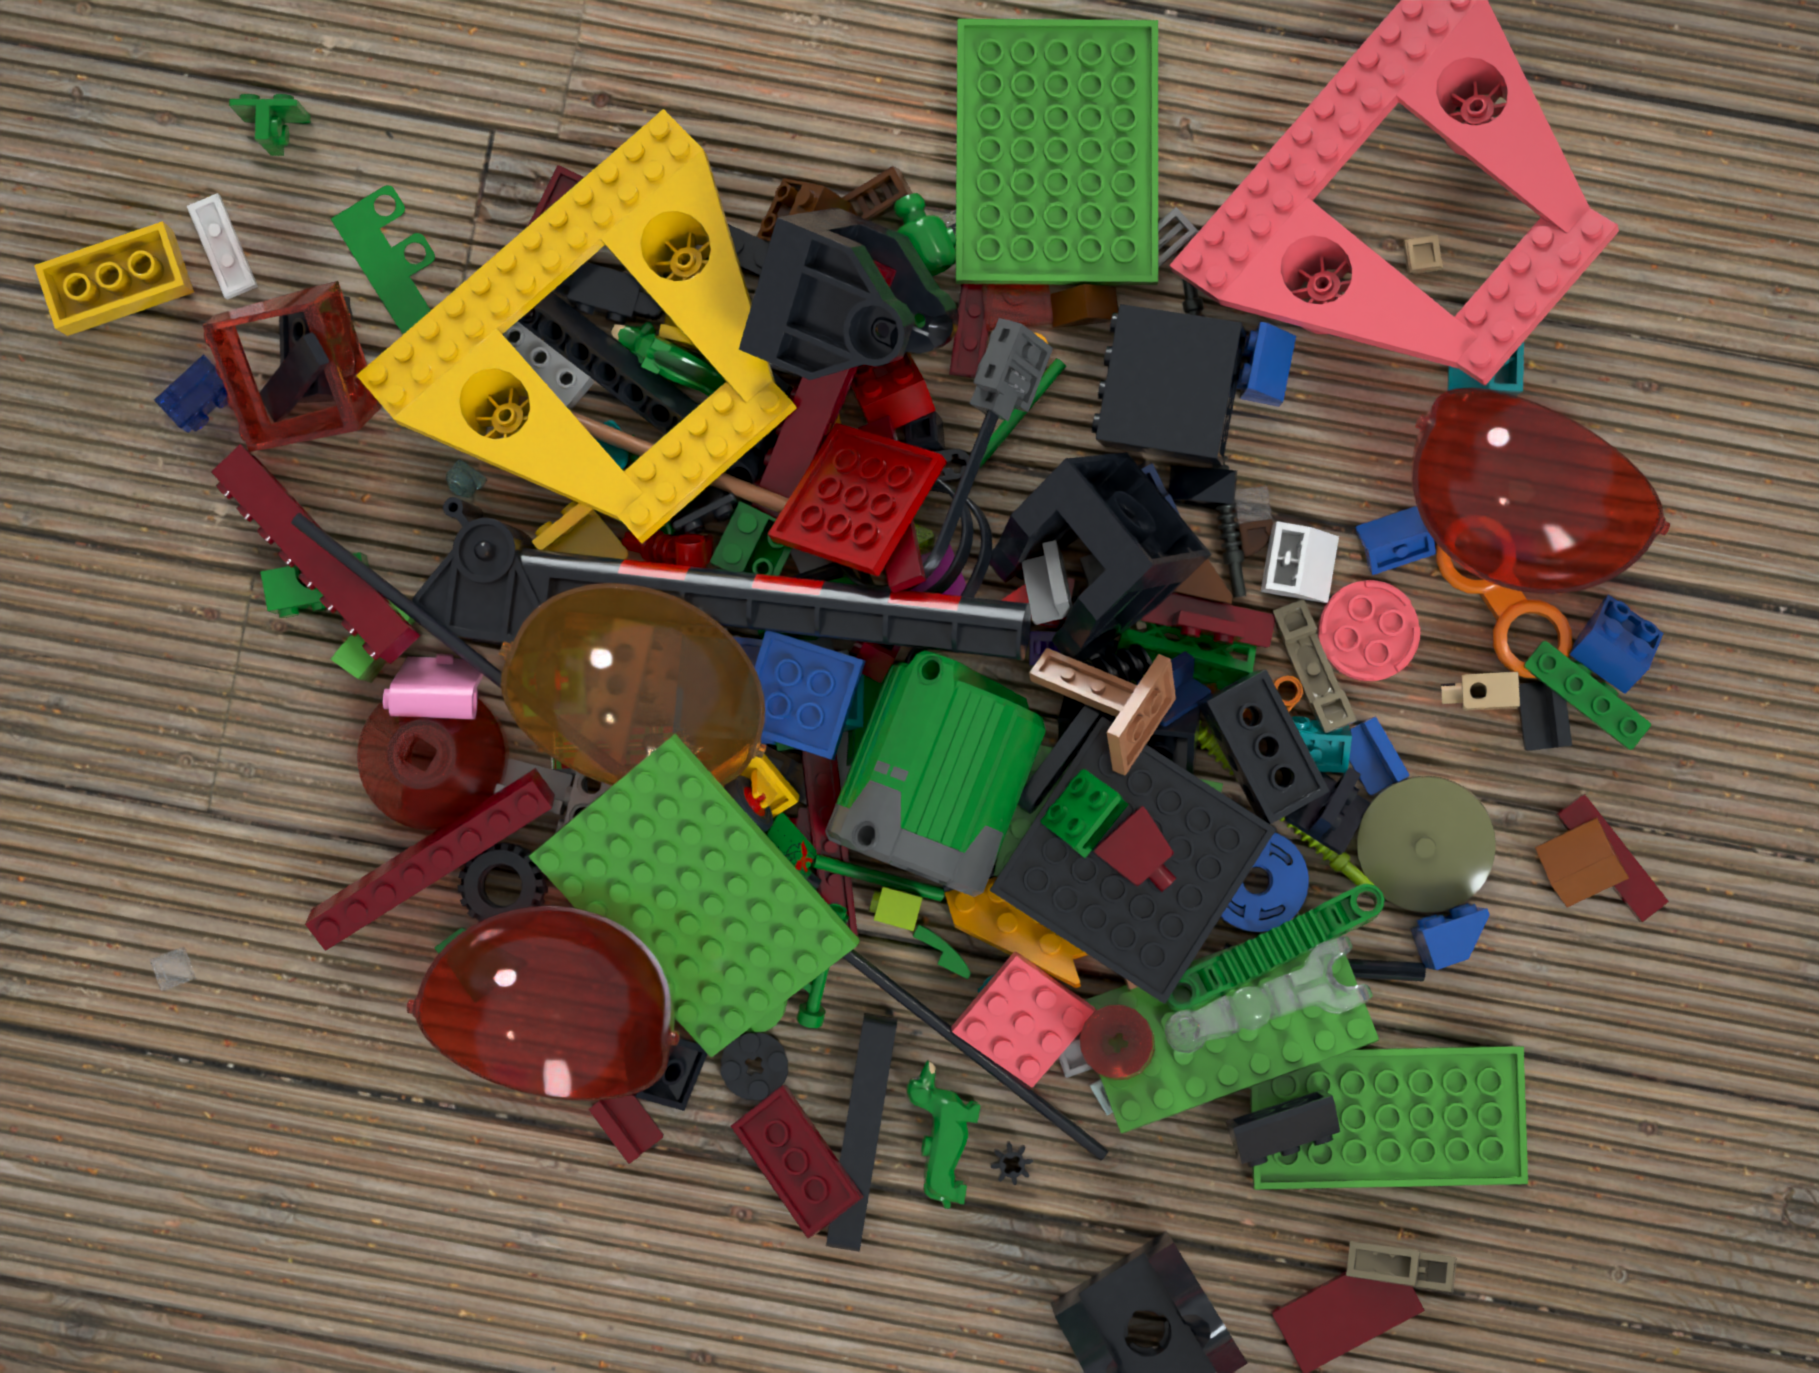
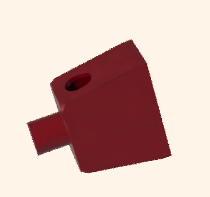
(1138, 851)

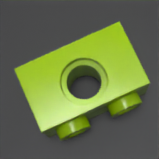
(896, 907)

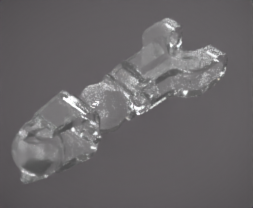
(1254, 1006)

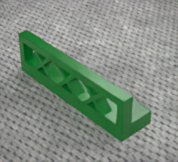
(1208, 665)

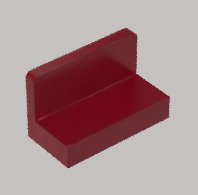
(627, 1125)

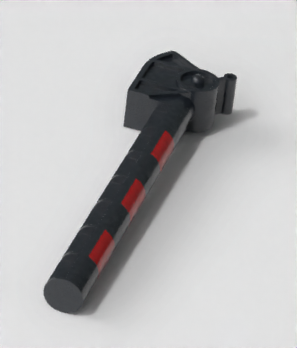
(500, 578)

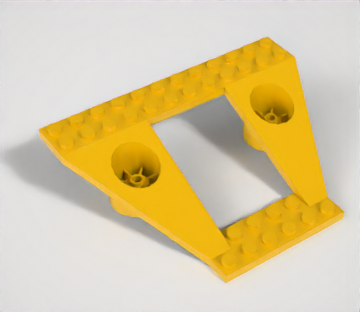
(457, 368)

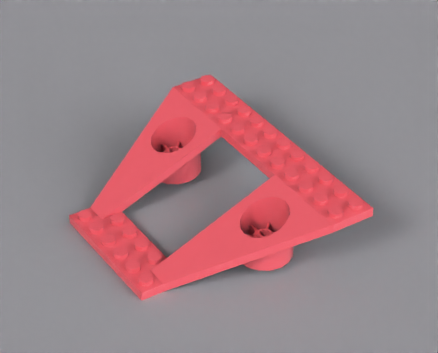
(1276, 237)

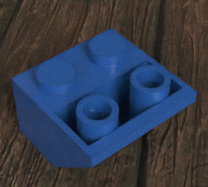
(1267, 366)
(1617, 644)
(1449, 938)

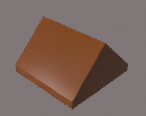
(1581, 862)

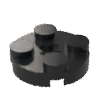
(773, 1061)

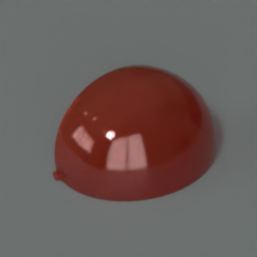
(1529, 494)
(550, 1005)

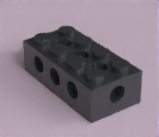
(1285, 746)

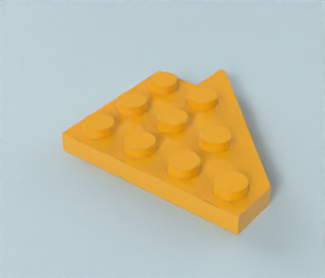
(1011, 930)

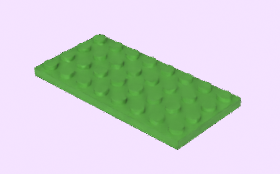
(1228, 1064)
(1408, 1119)

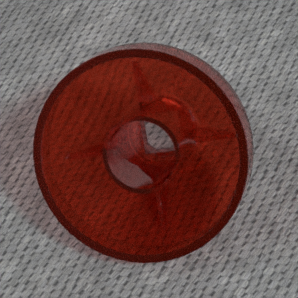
(462, 774)

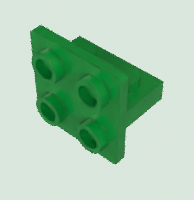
(270, 118)
(1084, 812)

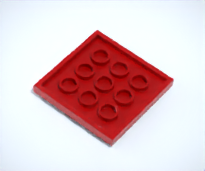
(857, 498)

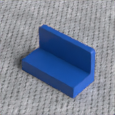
(1395, 540)
(1375, 757)

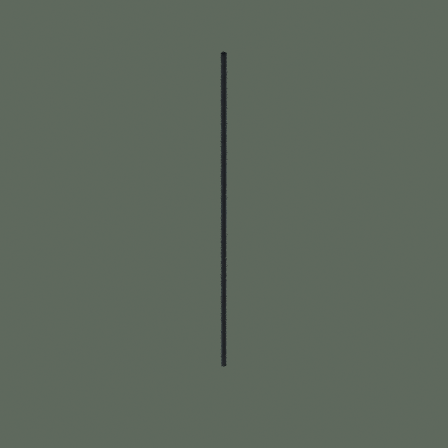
(852, 957)

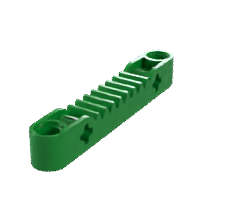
(1277, 946)

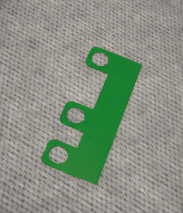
(384, 264)

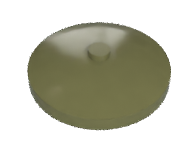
(1426, 843)

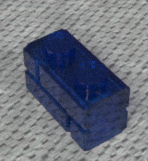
(194, 395)

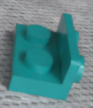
(1328, 750)

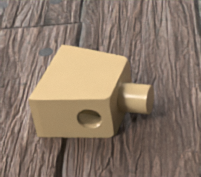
(1500, 691)

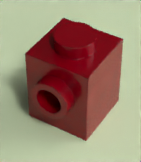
(877, 657)

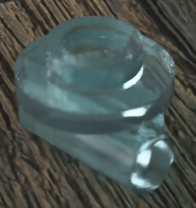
(464, 479)

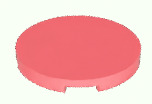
(1369, 630)

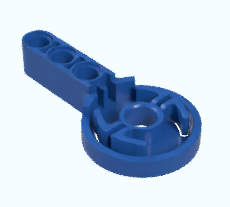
(1285, 887)

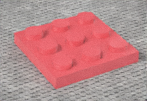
(1023, 1019)

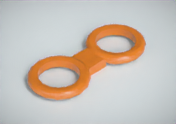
(1506, 607)

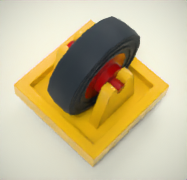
(762, 792)

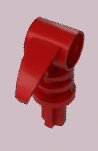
(669, 549)

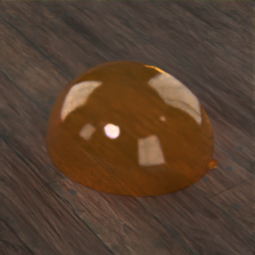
(620, 671)

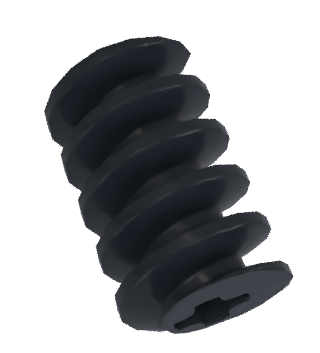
(1125, 664)

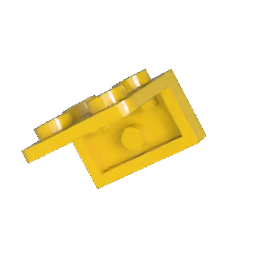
(579, 532)

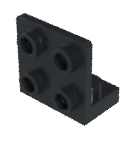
(704, 508)

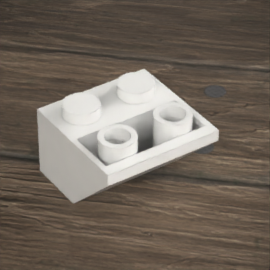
(1299, 562)

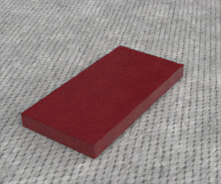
(797, 1161)
(1342, 1317)

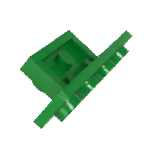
(1587, 695)

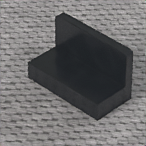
(1543, 717)

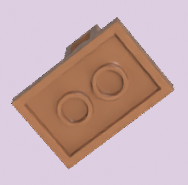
(1135, 707)

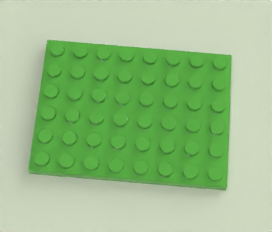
(1057, 152)
(699, 890)

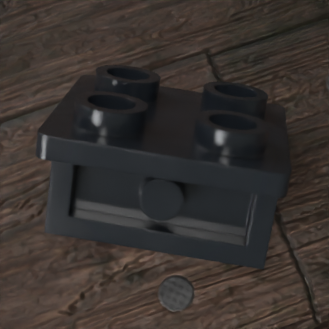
(1334, 815)

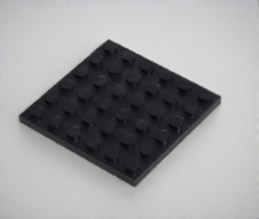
(1131, 927)

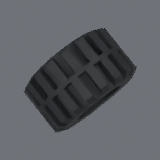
(477, 869)

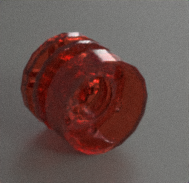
(1106, 1026)

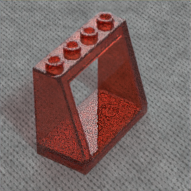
(334, 329)

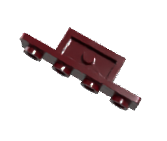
(1214, 619)

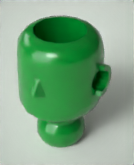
(927, 233)

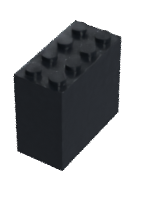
(1169, 384)

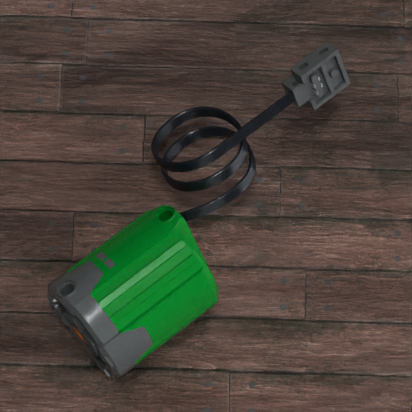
(943, 740)

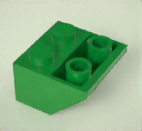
(747, 545)

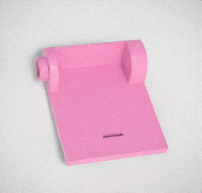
(434, 688)

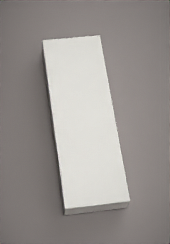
(222, 246)

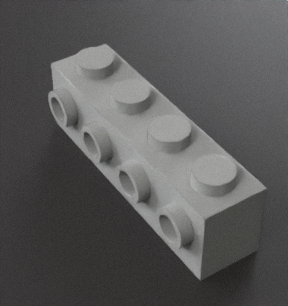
(556, 371)

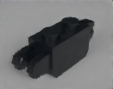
(609, 293)

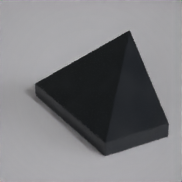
(1203, 484)

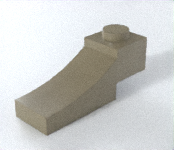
(1401, 1266)

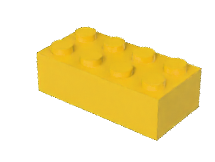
(114, 278)

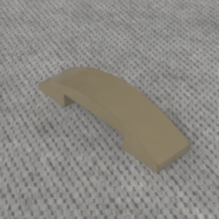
(1312, 667)

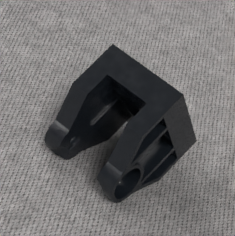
(828, 305)
(1123, 525)
(1154, 1280)

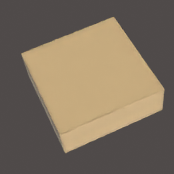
(1422, 255)

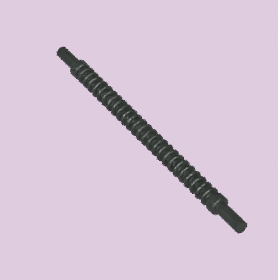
(1233, 556)

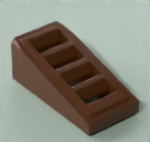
(881, 180)

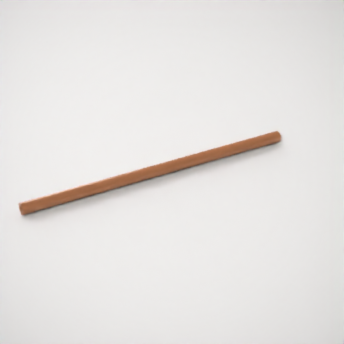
(639, 447)

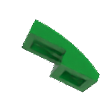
(949, 958)

